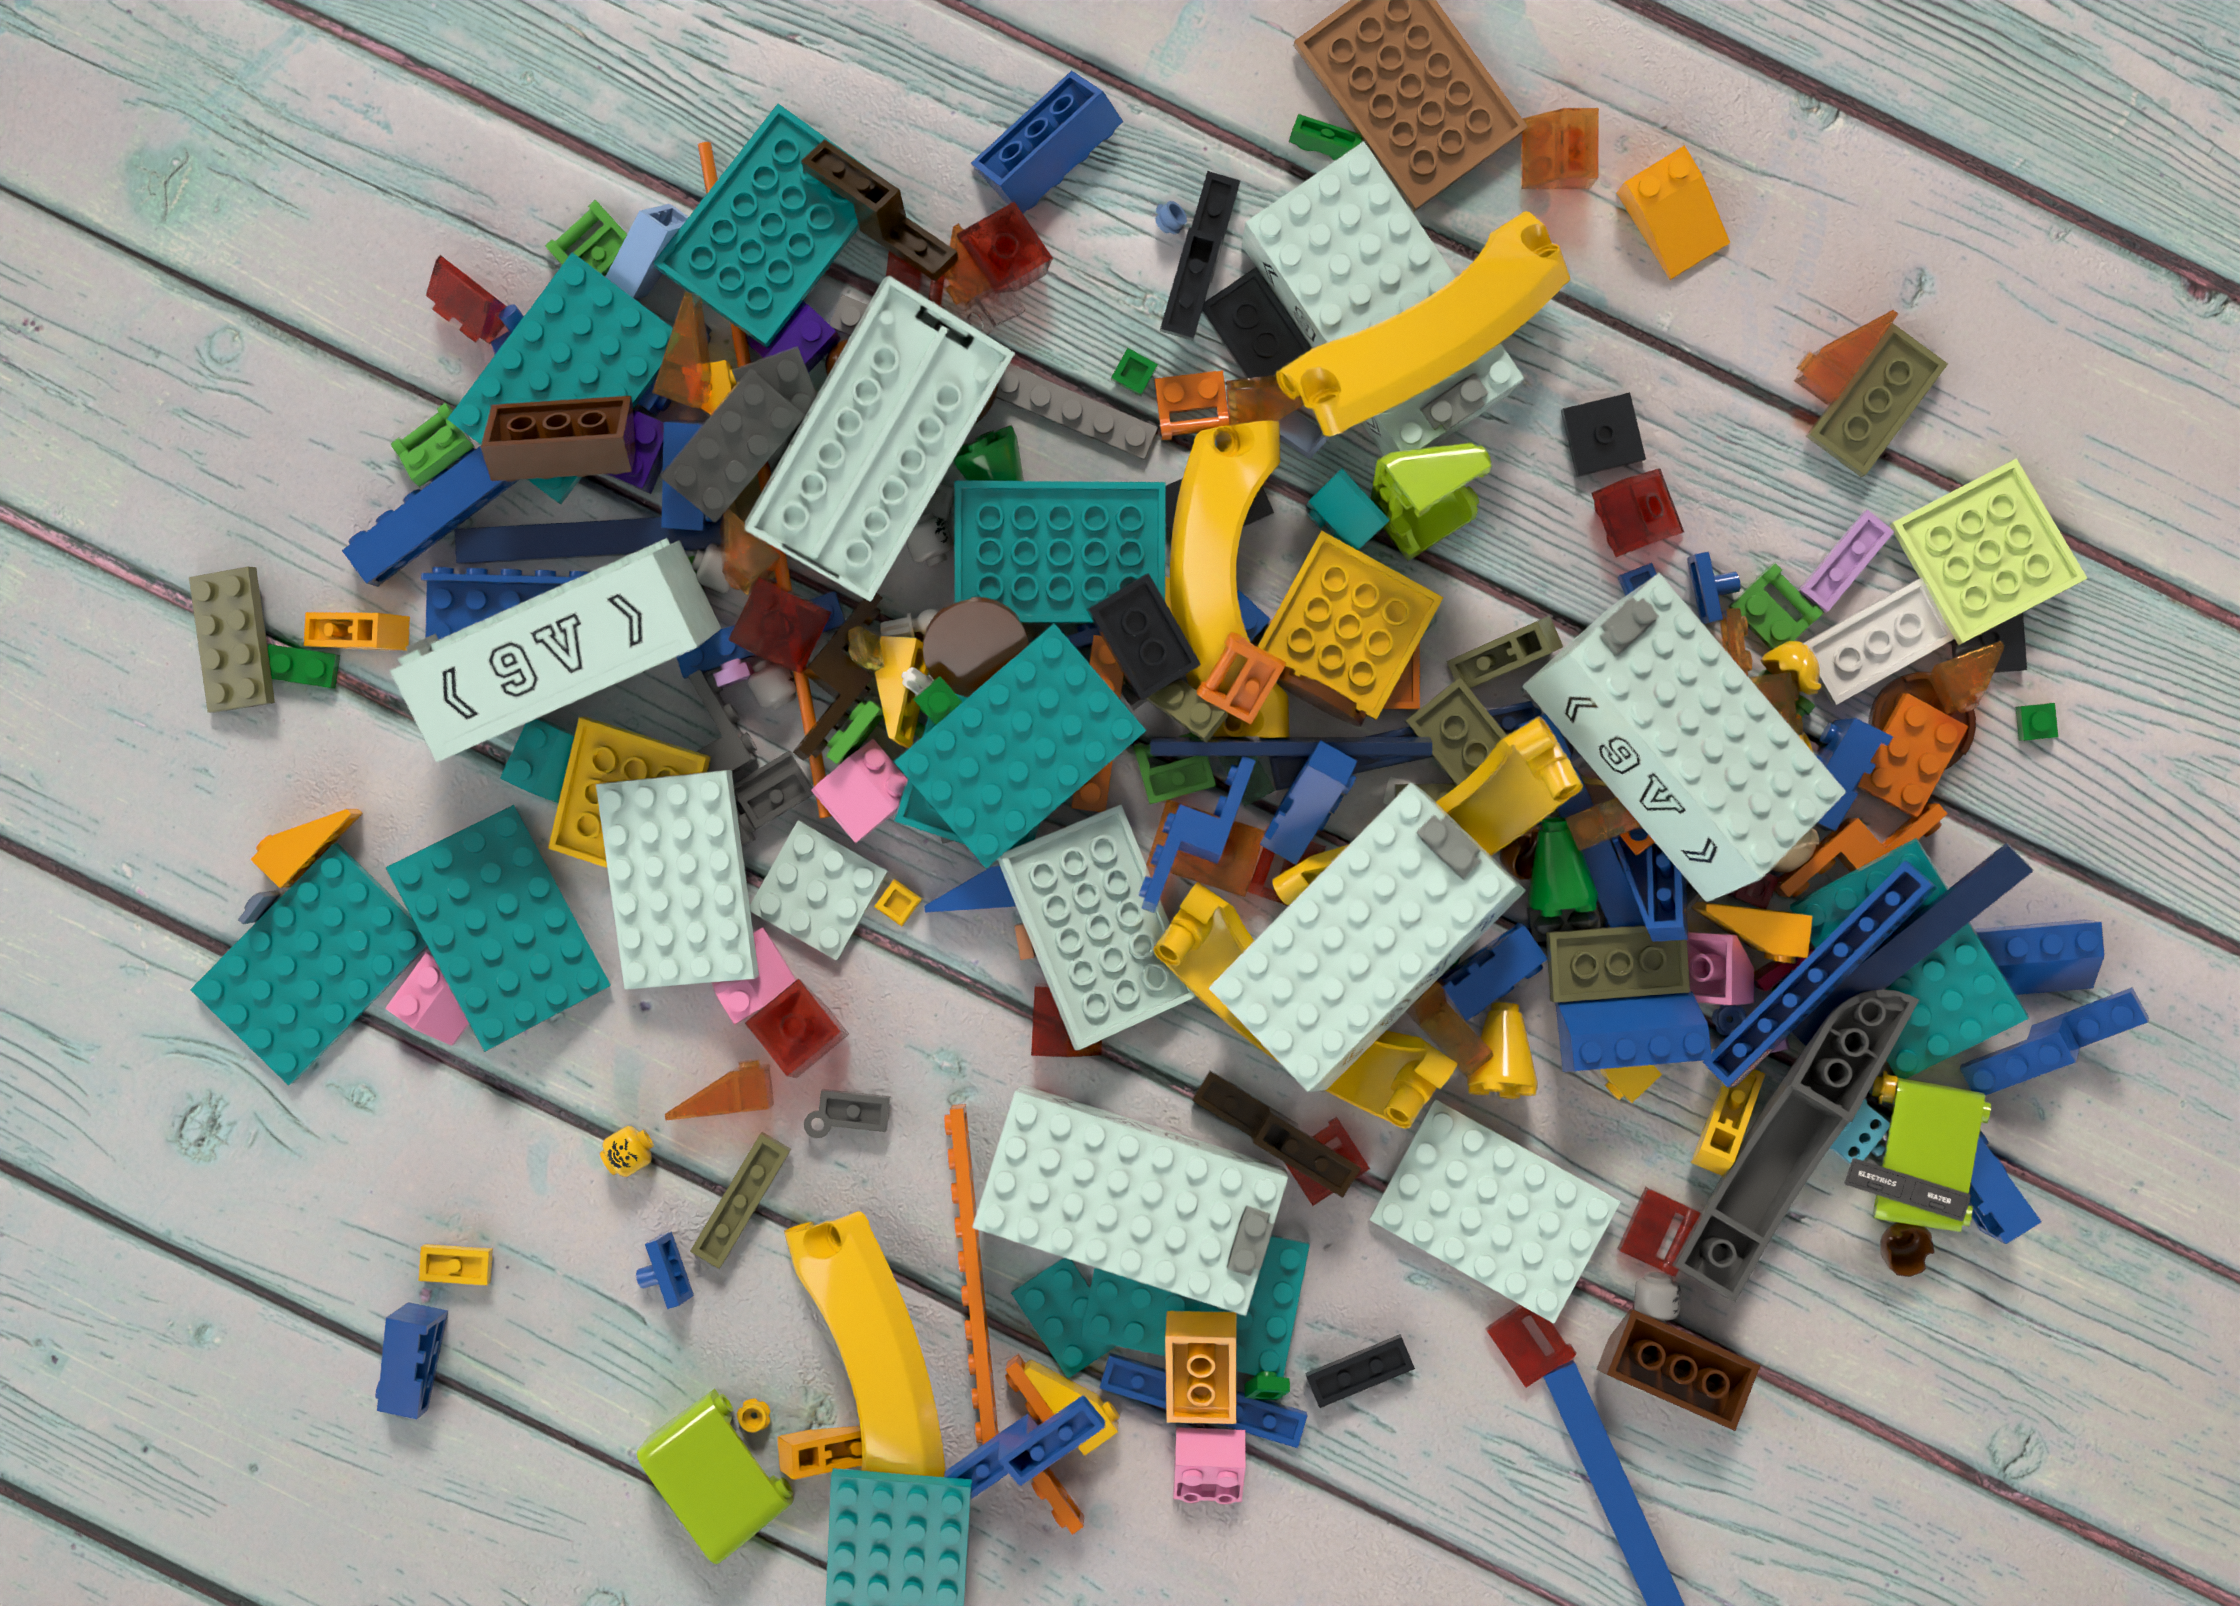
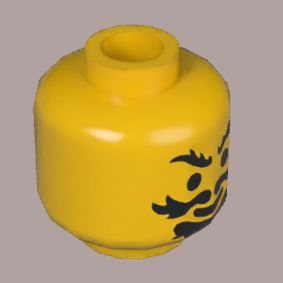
(626, 1151)

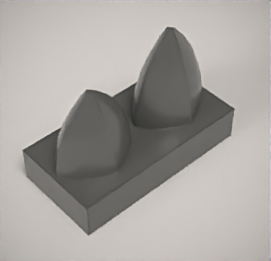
(1567, 921)

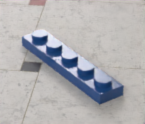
(720, 650)

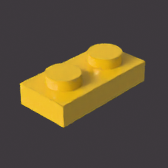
(455, 1264)

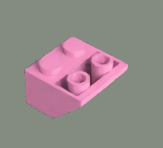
(1209, 1465)

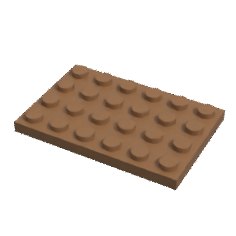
(1411, 91)

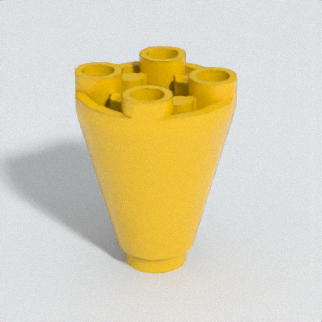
(1512, 1066)

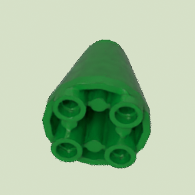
(991, 457)
(1560, 872)

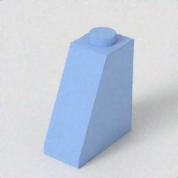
(646, 239)

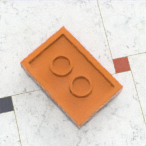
(1915, 756)

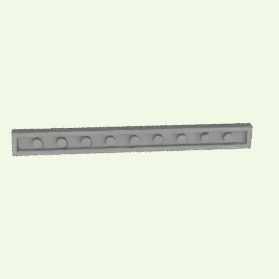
(1044, 398)

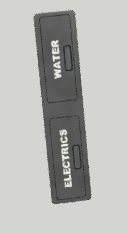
(1907, 1189)

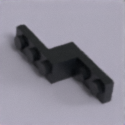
(1200, 256)

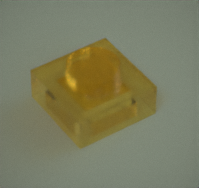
(865, 648)

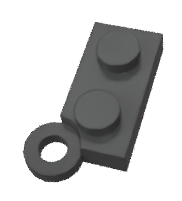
(849, 1111)

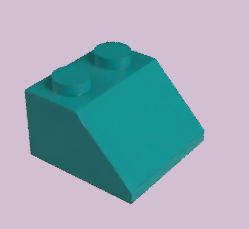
(1346, 511)
(540, 759)

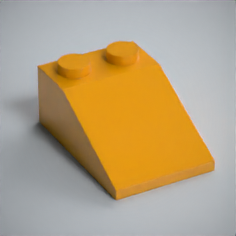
(1674, 212)
(1775, 932)
(1201, 1367)

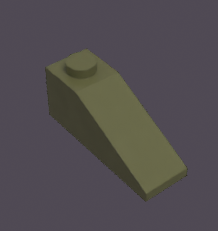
(1506, 653)

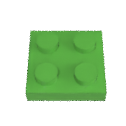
(864, 721)

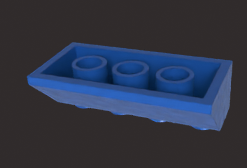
(1048, 141)
(2047, 955)
(1632, 1032)

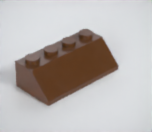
(559, 438)
(1679, 1368)

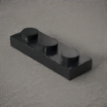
(1359, 1371)

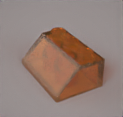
(1234, 866)

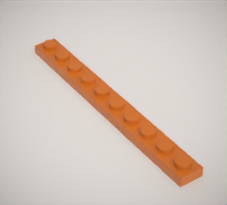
(970, 1262)

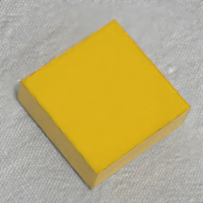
(898, 902)

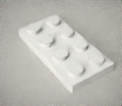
(1878, 641)

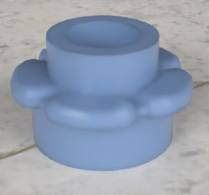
(1170, 217)
(1719, 1018)

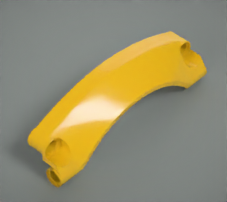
(1435, 338)
(1203, 557)
(1495, 805)
(1386, 1080)
(876, 1340)

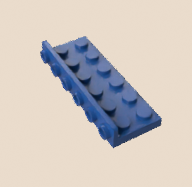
(469, 598)

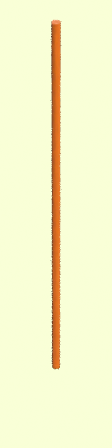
(764, 474)

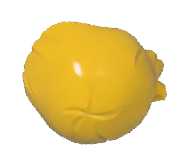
(1798, 660)

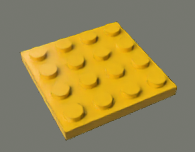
(1350, 623)
(608, 755)

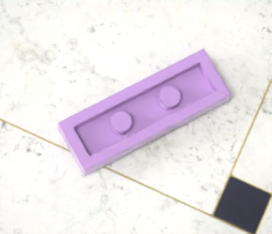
(1846, 561)

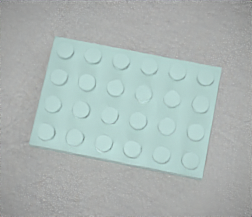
(677, 880)
(1089, 926)
(1494, 1210)

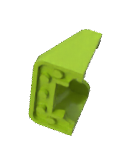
(1427, 493)
(1935, 1140)
(712, 1478)

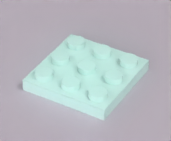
(818, 890)

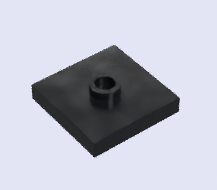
(1603, 434)
(2013, 638)

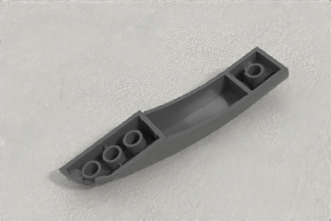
(1792, 1138)

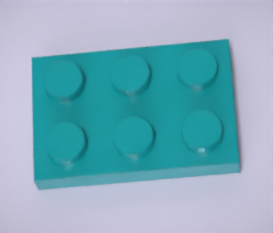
(1056, 1309)

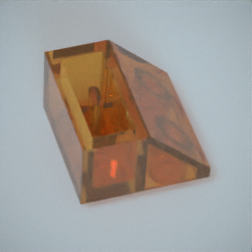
(1560, 149)

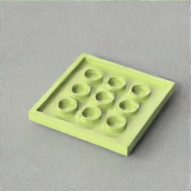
(1988, 551)

